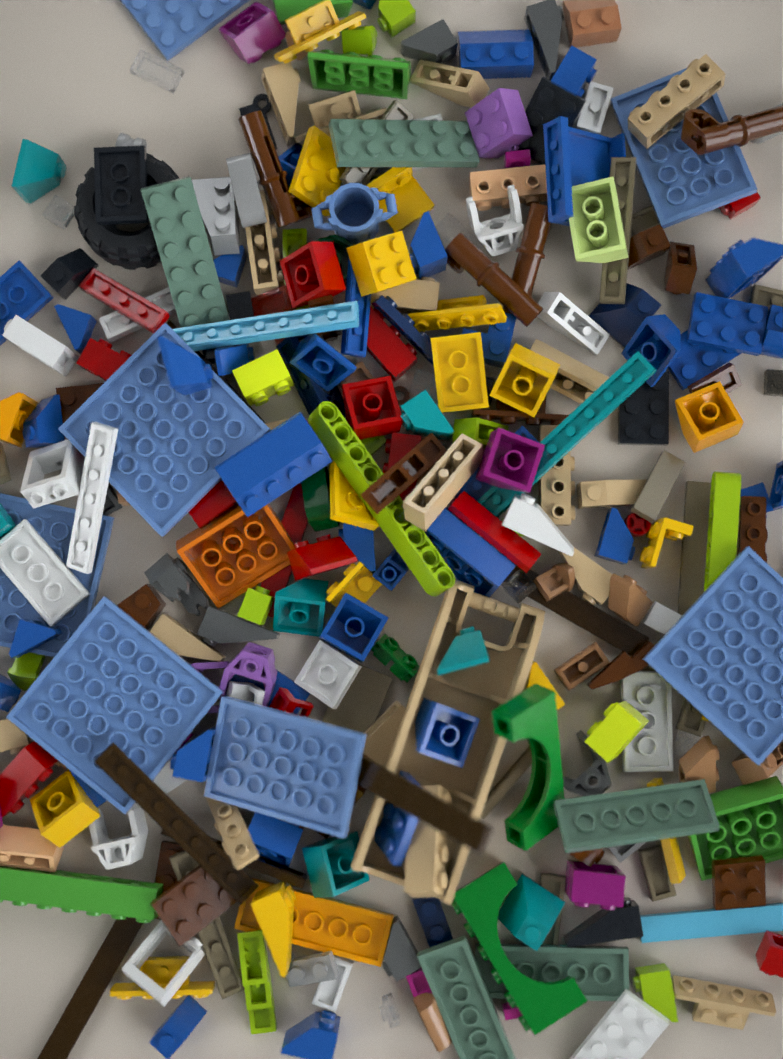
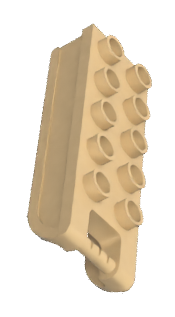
(468, 690)

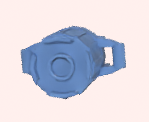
(354, 212)

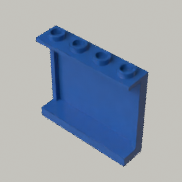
(572, 160)

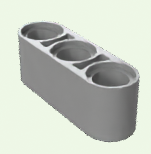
(246, 190)

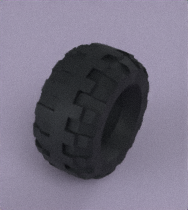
(113, 245)

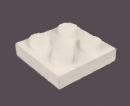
(328, 674)

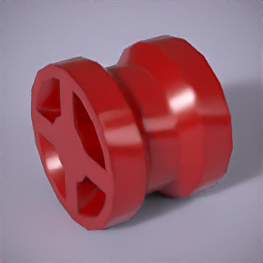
(639, 523)

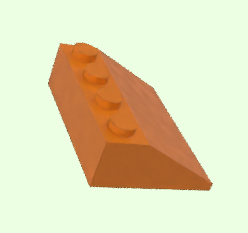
(236, 552)

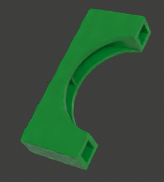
(534, 717)
(536, 1000)

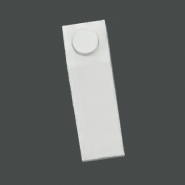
(571, 322)
(531, 520)

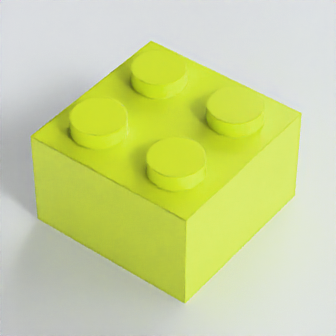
(263, 378)
(616, 730)

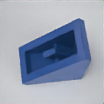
(230, 267)
(77, 325)
(30, 636)

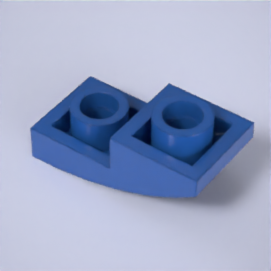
(391, 570)

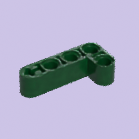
(317, 501)

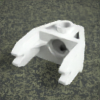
(508, 226)
(121, 850)

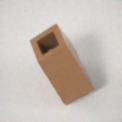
(628, 599)
(700, 764)
(750, 772)

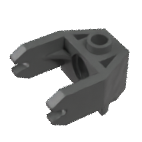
(172, 581)
(597, 770)

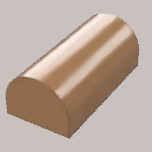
(581, 666)
(433, 1020)

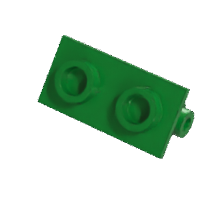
(404, 665)

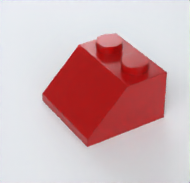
(312, 273)
(372, 407)
(320, 556)

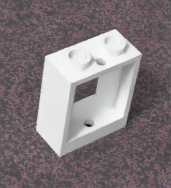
(40, 345)
(47, 460)
(132, 967)

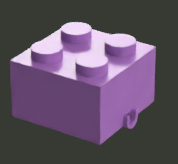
(498, 123)

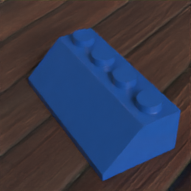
(743, 266)
(273, 464)
(468, 554)

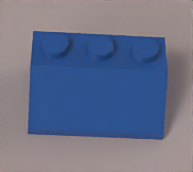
(497, 53)

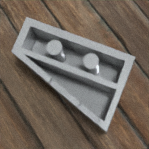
(219, 214)

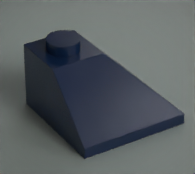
(624, 319)

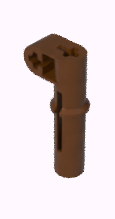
(707, 135)
(271, 173)
(531, 248)
(466, 256)

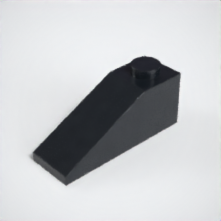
(608, 926)

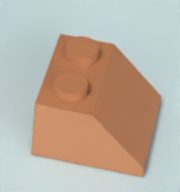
(591, 22)

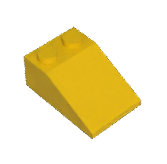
(275, 916)

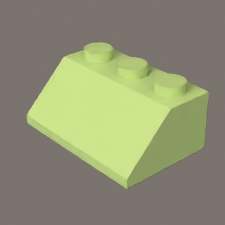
(597, 222)

